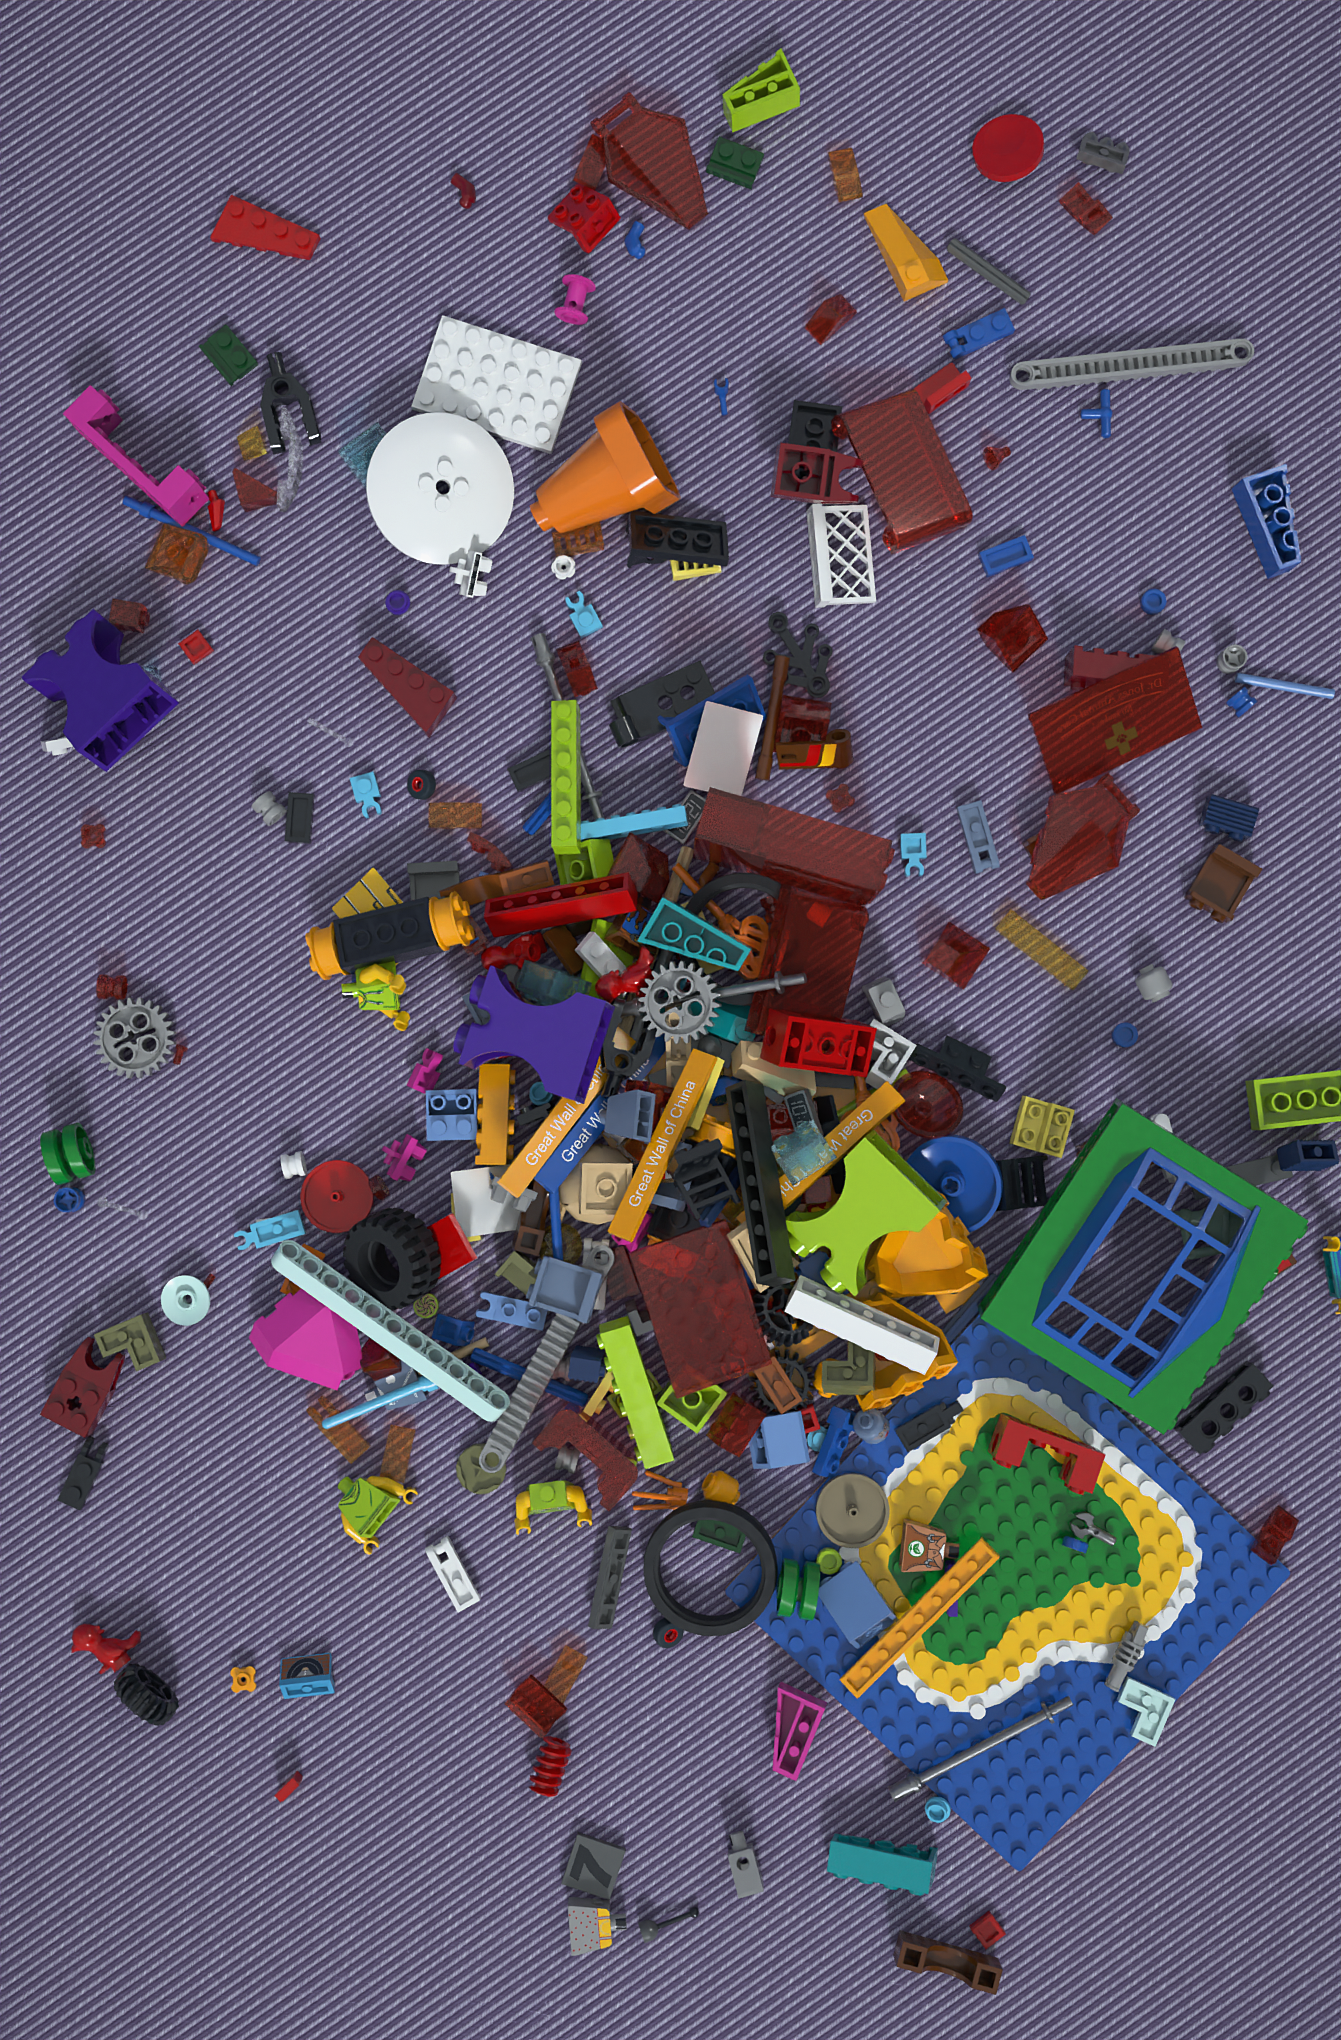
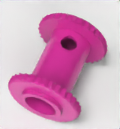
(575, 298)

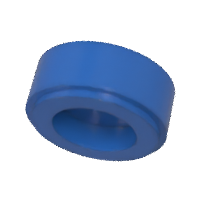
(1153, 601)
(1124, 1035)
(1075, 1544)

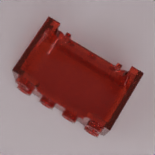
(597, 1444)

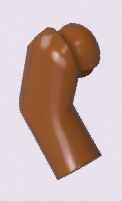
(708, 874)

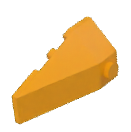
(906, 256)

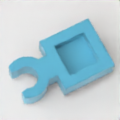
(584, 618)
(365, 790)
(913, 848)

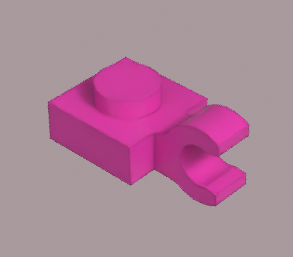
(424, 1076)

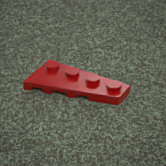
(254, 227)

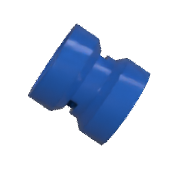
(64, 1198)

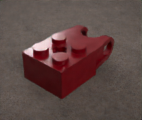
(821, 474)
(89, 1383)

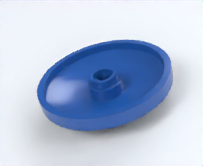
(963, 1174)

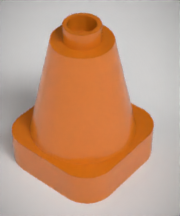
(606, 476)

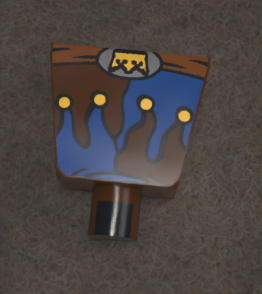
(629, 926)

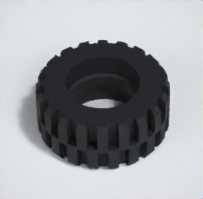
(412, 1248)

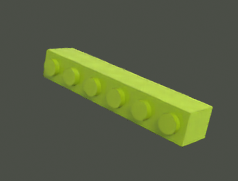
(565, 777)
(635, 1391)

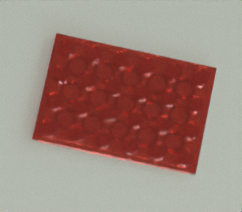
(700, 1308)

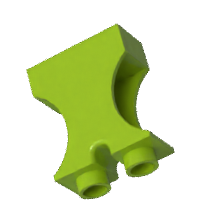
(877, 1198)

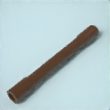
(765, 758)

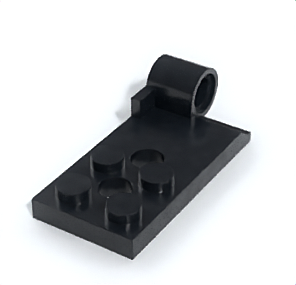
(639, 708)

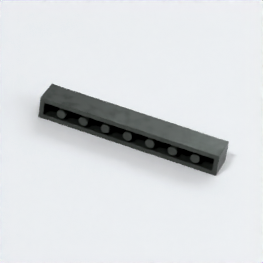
(760, 1184)

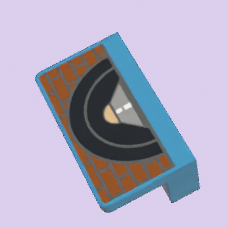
(306, 1676)

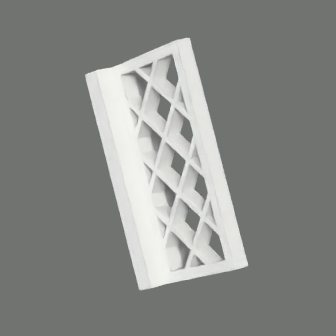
(820, 555)

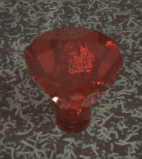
(994, 456)

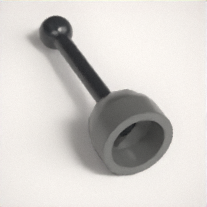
(649, 1928)

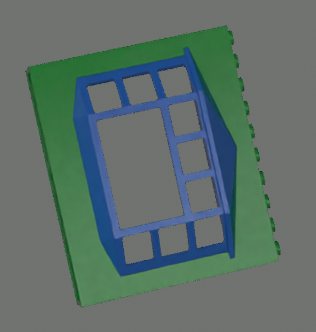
(1076, 1224)

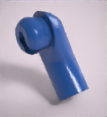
(632, 240)

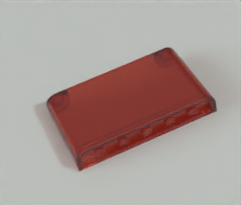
(905, 469)
(814, 938)

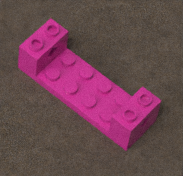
(95, 418)

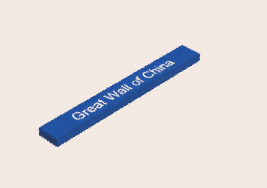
(587, 1129)

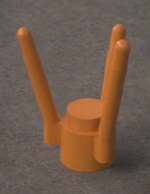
(674, 1497)

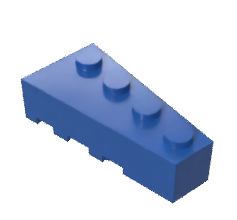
(1269, 519)

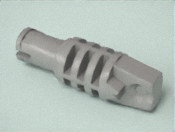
(1126, 1655)

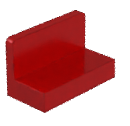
(942, 387)

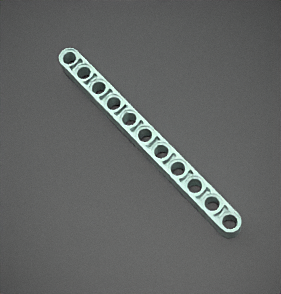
(390, 1330)

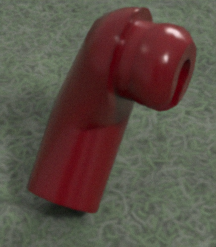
(467, 190)

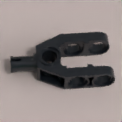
(271, 400)
(632, 1061)

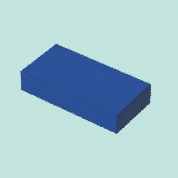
(1005, 556)

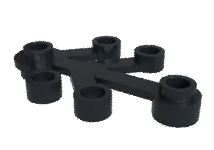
(802, 658)

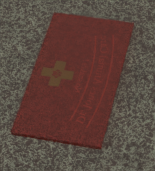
(1115, 720)

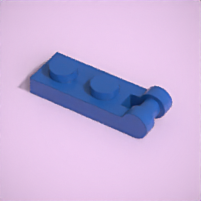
(979, 333)

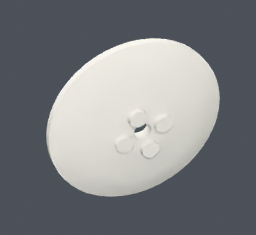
(405, 496)

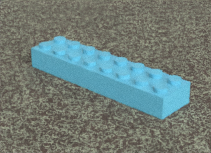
(642, 823)

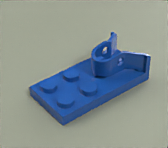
(684, 727)

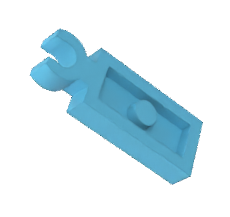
(273, 1230)

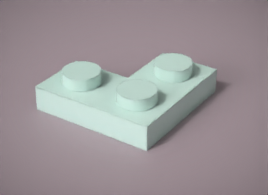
(1152, 1707)

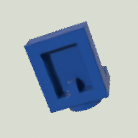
(453, 1330)

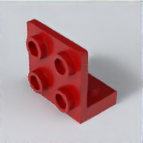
(585, 215)

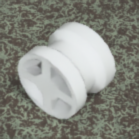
(293, 1165)

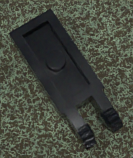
(83, 1475)

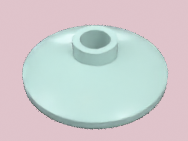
(175, 1304)

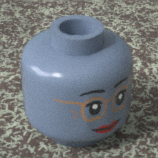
(871, 1426)

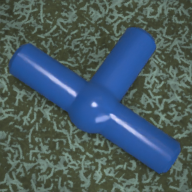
(1104, 413)

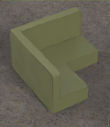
(519, 1271)
(137, 1336)
(850, 1376)

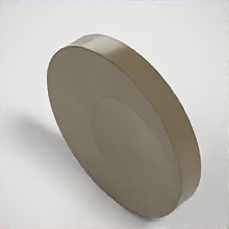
(852, 1510)

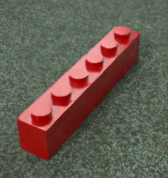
(561, 905)

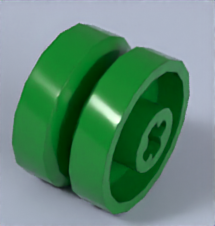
(67, 1153)
(798, 1589)

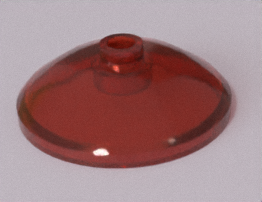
(932, 1096)

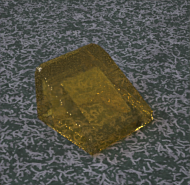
(251, 443)

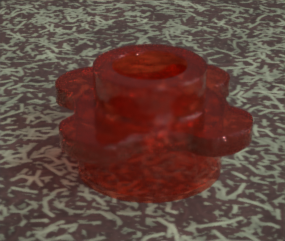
(838, 805)
(87, 831)

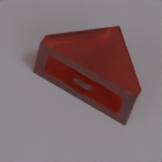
(830, 318)
(253, 493)

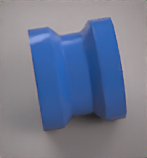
(1241, 701)

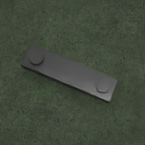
(1256, 1171)
(610, 1577)

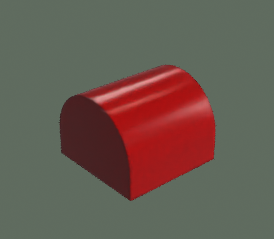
(809, 1418)

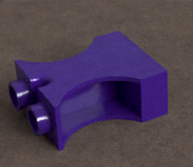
(106, 701)
(555, 1039)

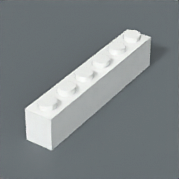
(862, 1325)

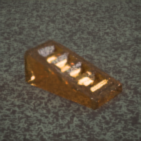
(579, 549)

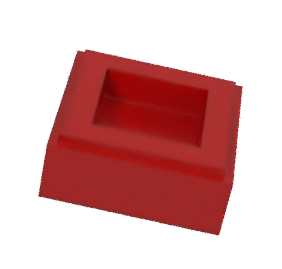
(195, 647)
(288, 1786)
(987, 1929)

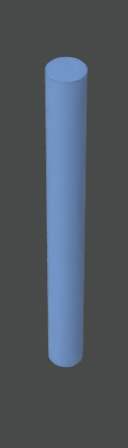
(1284, 685)

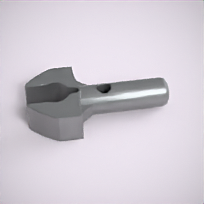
(1091, 1529)

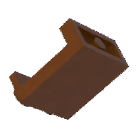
(1221, 883)

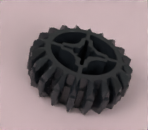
(774, 1323)
(791, 1364)
(146, 1694)

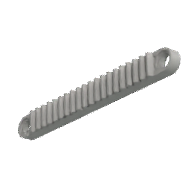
(1131, 364)
(537, 1377)

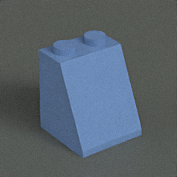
(856, 1604)

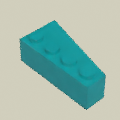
(688, 934)
(882, 1863)

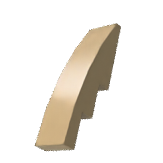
(676, 1054)

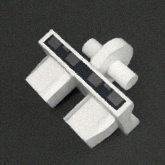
(468, 571)

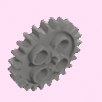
(670, 981)
(142, 1058)

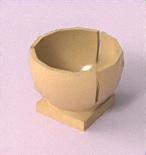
(596, 1185)

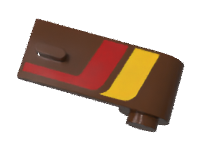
(831, 753)

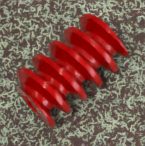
(552, 1766)

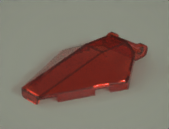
(653, 161)
(1080, 837)

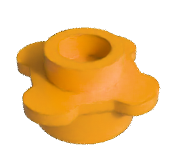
(249, 1674)

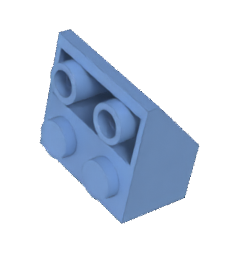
(451, 1114)
(779, 1441)

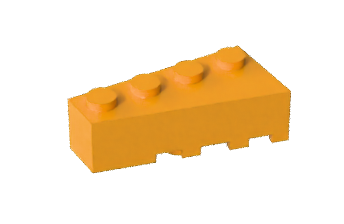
(494, 1114)

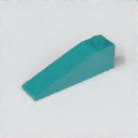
(730, 1023)

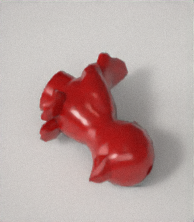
(520, 949)
(630, 980)
(109, 1651)

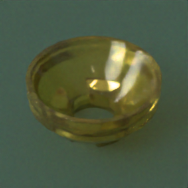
(572, 1239)

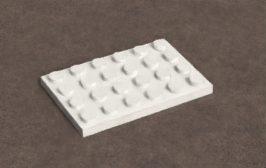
(497, 383)

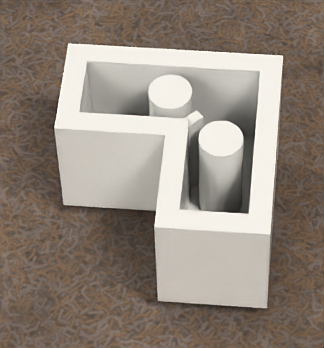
(890, 1054)

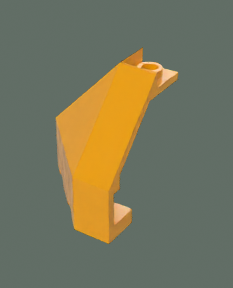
(928, 1261)
(894, 1378)

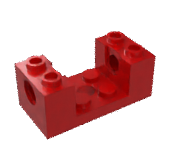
(798, 1040)
(1079, 1467)

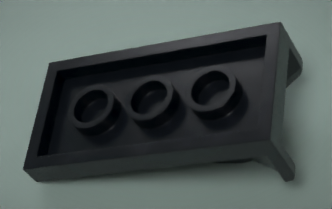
(812, 427)
(675, 539)

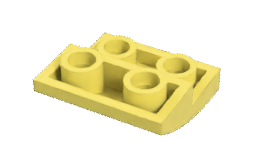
(1042, 1126)

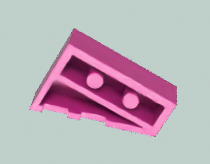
(796, 1726)

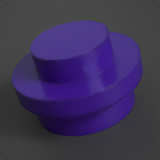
(397, 602)

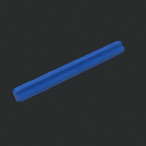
(516, 1372)

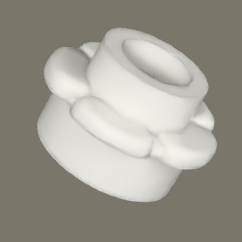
(559, 562)

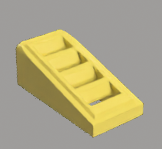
(678, 574)

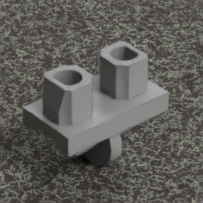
(499, 1194)

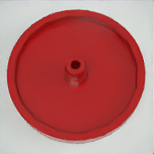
(1008, 148)
(336, 1196)

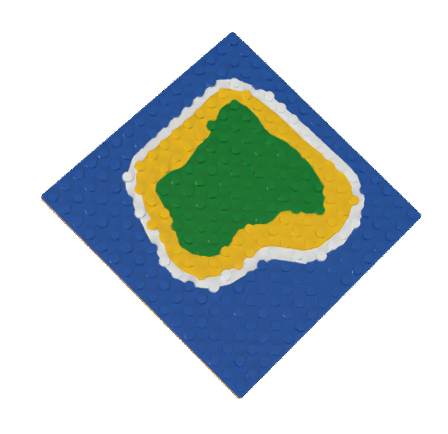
(1043, 1612)

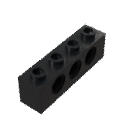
(1228, 1392)

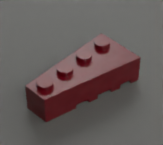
(1092, 666)
(413, 689)

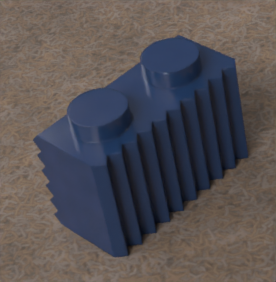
(1228, 817)
(1308, 1155)
(587, 1364)

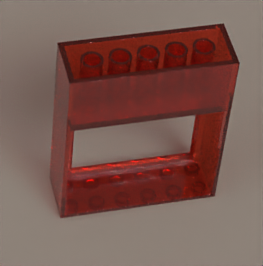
(791, 848)

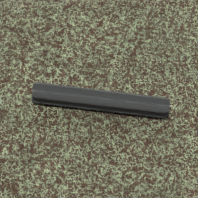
(988, 271)

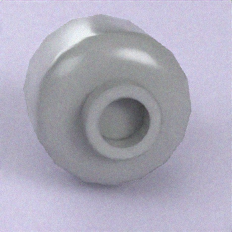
(1153, 983)

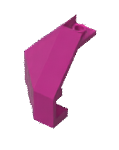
(308, 1341)

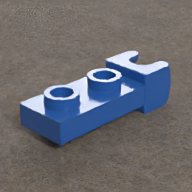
(834, 1442)

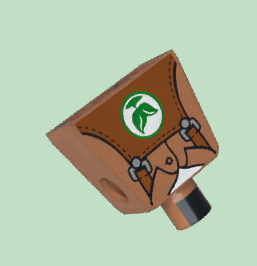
(924, 1547)

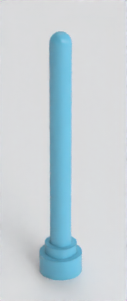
(422, 1384)

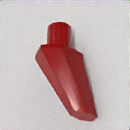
(215, 510)

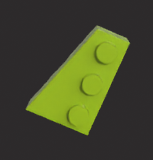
(762, 94)

